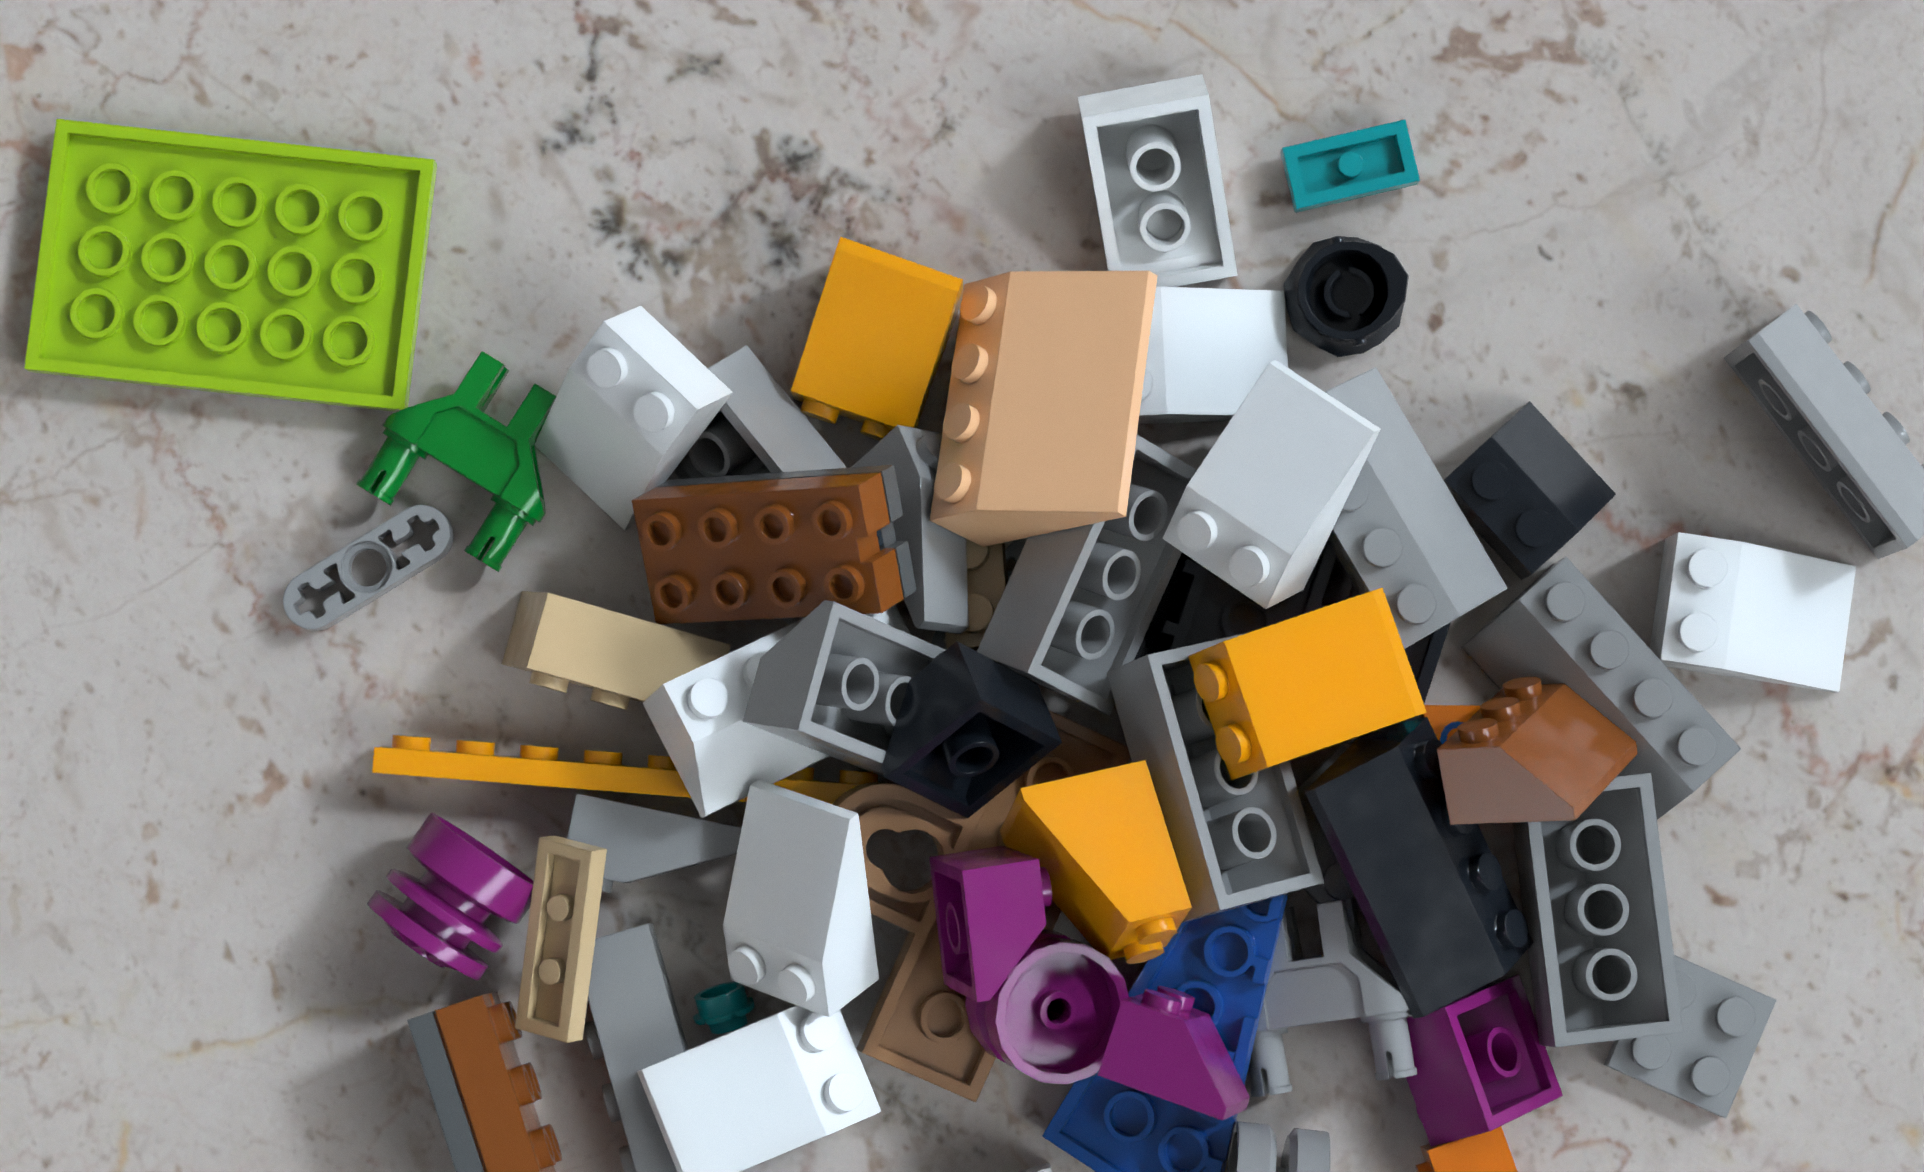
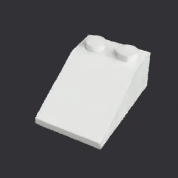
(1159, 181)
(1209, 351)
(629, 412)
(1272, 487)
(1752, 612)
(800, 902)
(759, 1091)

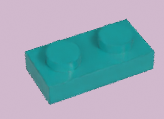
(1350, 166)

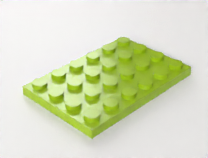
(231, 265)

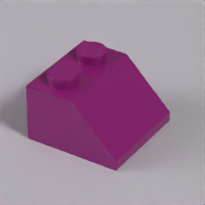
(987, 915)
(1173, 1054)
(1479, 1063)

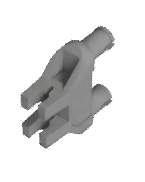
(1327, 989)

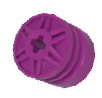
(453, 897)

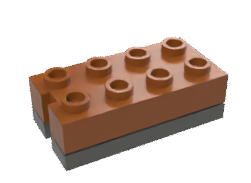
(773, 544)
(483, 1089)

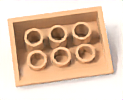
(1043, 403)

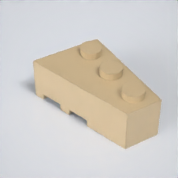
(600, 649)

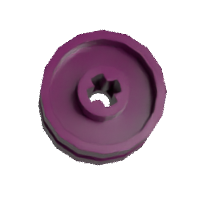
(1052, 1011)

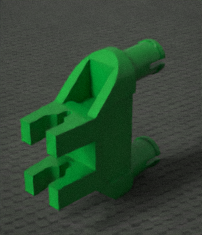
(476, 447)

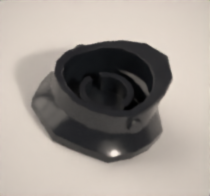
(1346, 295)

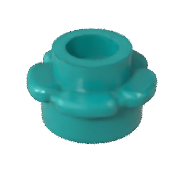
(723, 1007)

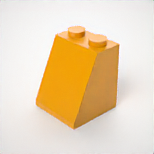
(876, 339)
(1306, 683)
(1105, 857)

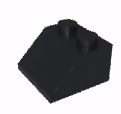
(1527, 491)
(967, 731)

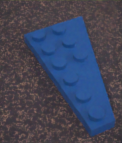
(1226, 969)

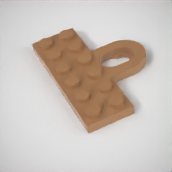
(917, 1018)

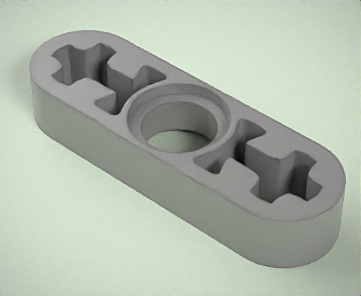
(335, 605)

